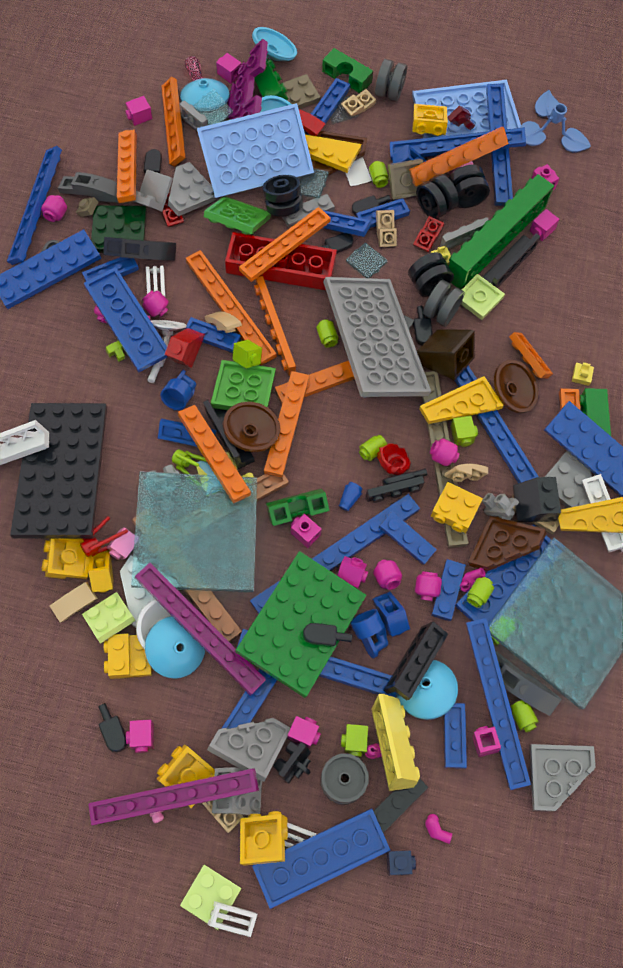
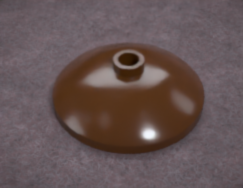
(516, 386)
(253, 419)

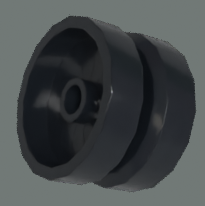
(470, 185)
(283, 195)
(437, 196)
(428, 272)

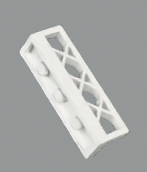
(27, 444)
(597, 492)

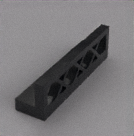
(511, 260)
(240, 457)
(416, 661)

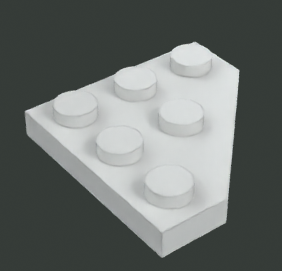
(135, 597)

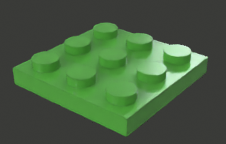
(237, 215)
(242, 384)

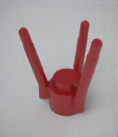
(92, 547)

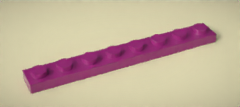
(200, 628)
(173, 796)

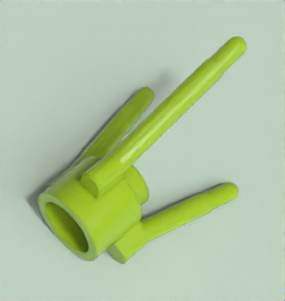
(184, 459)

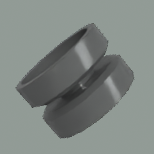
(391, 79)
(443, 303)
(352, 768)

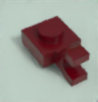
(461, 116)

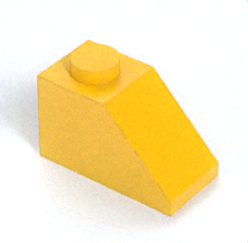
(101, 572)

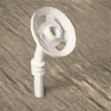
(167, 329)

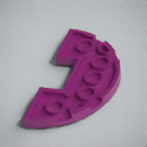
(242, 92)

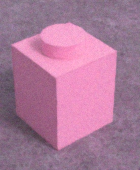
(122, 546)

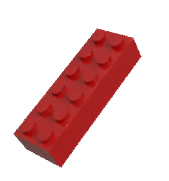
(301, 267)

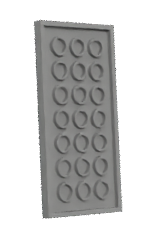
(376, 337)

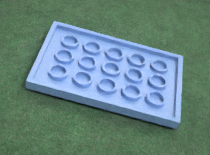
(472, 98)
(255, 148)

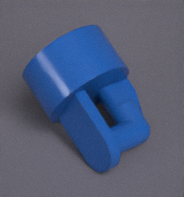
(178, 391)
(367, 625)

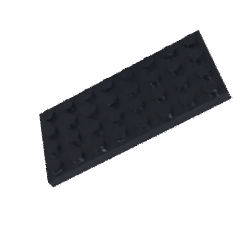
(61, 482)

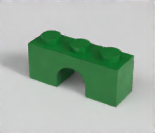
(338, 63)
(290, 507)

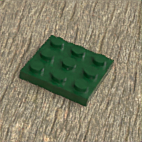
(117, 222)

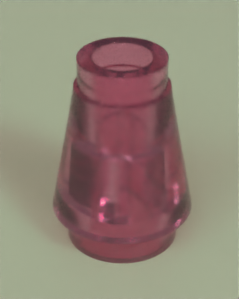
(193, 67)

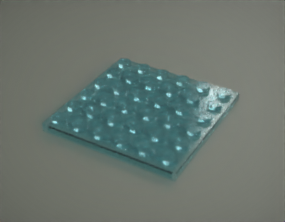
(195, 532)
(563, 623)

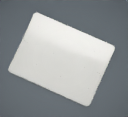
(358, 173)

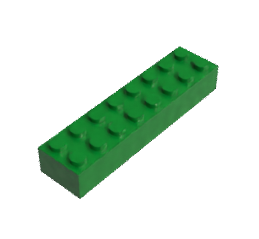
(500, 230)

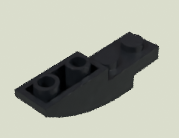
(139, 248)

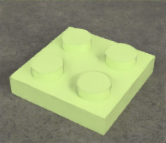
(481, 296)
(108, 617)
(206, 889)

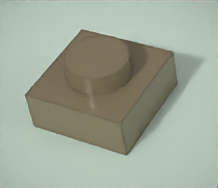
(87, 207)

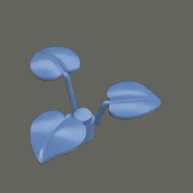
(548, 106)

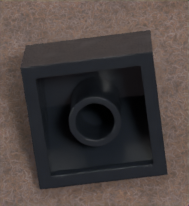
(537, 500)

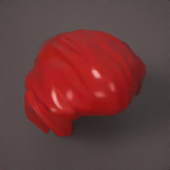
(393, 459)

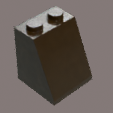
(448, 351)

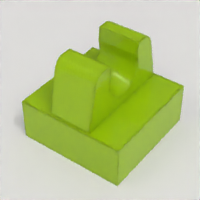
(115, 349)

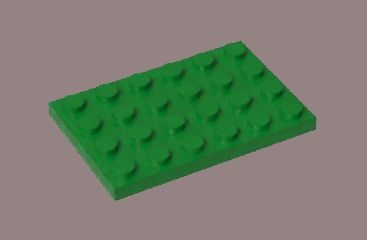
(302, 597)

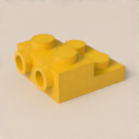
(429, 119)
(456, 507)
(65, 559)
(125, 657)
(184, 768)
(263, 838)

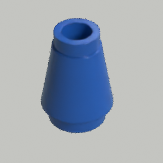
(350, 495)

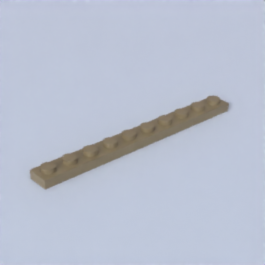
(436, 432)

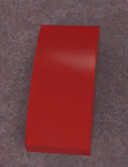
(311, 123)
(169, 216)
(429, 234)

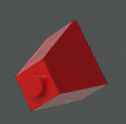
(184, 347)

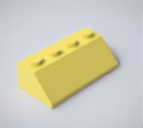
(394, 743)

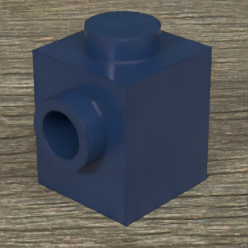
(400, 863)

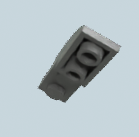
(90, 184)
(527, 687)

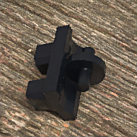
(296, 764)

